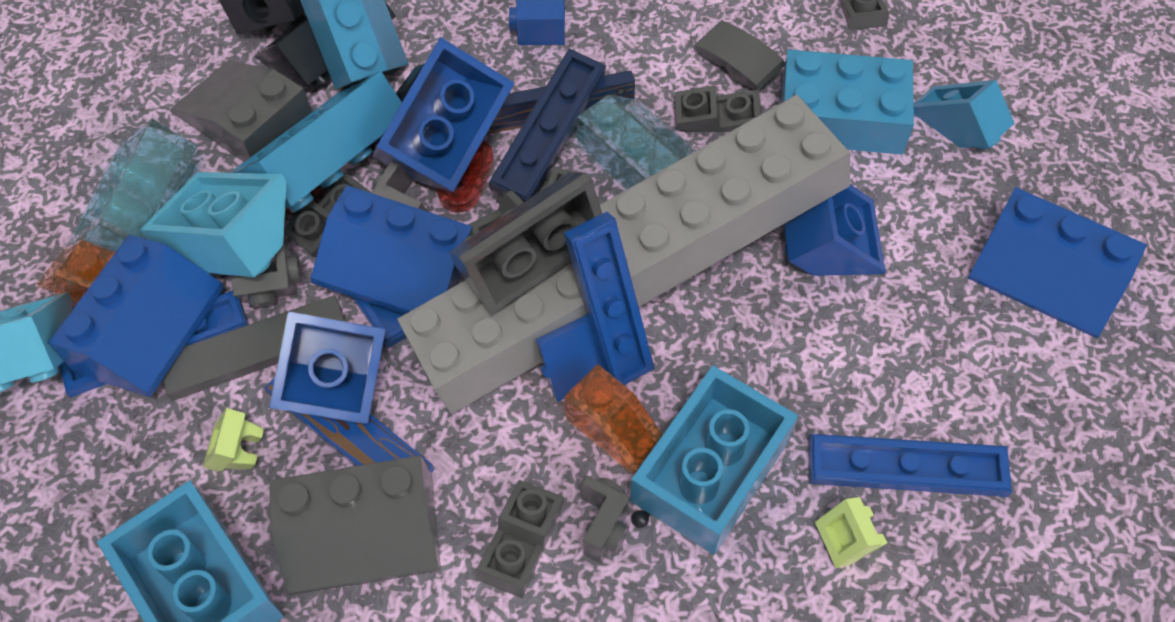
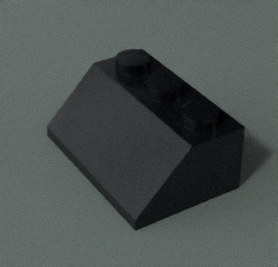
(298, 55)

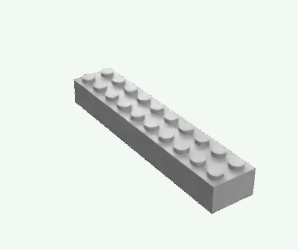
(668, 232)

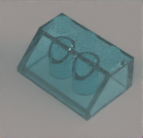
(628, 140)
(135, 185)

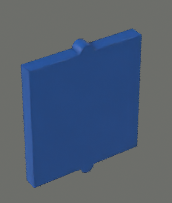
(568, 355)

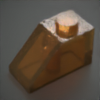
(75, 269)
(612, 418)

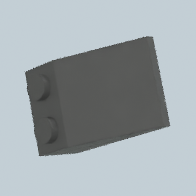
(243, 107)

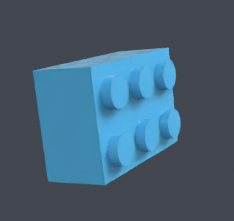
(856, 97)
(712, 459)
(186, 565)

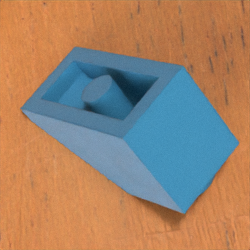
(966, 113)

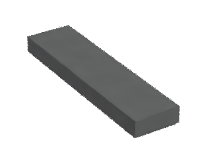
(237, 352)

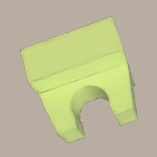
(225, 442)
(849, 532)

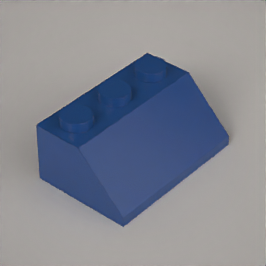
(443, 117)
(387, 251)
(1057, 262)
(136, 316)

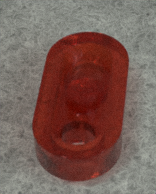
(472, 181)

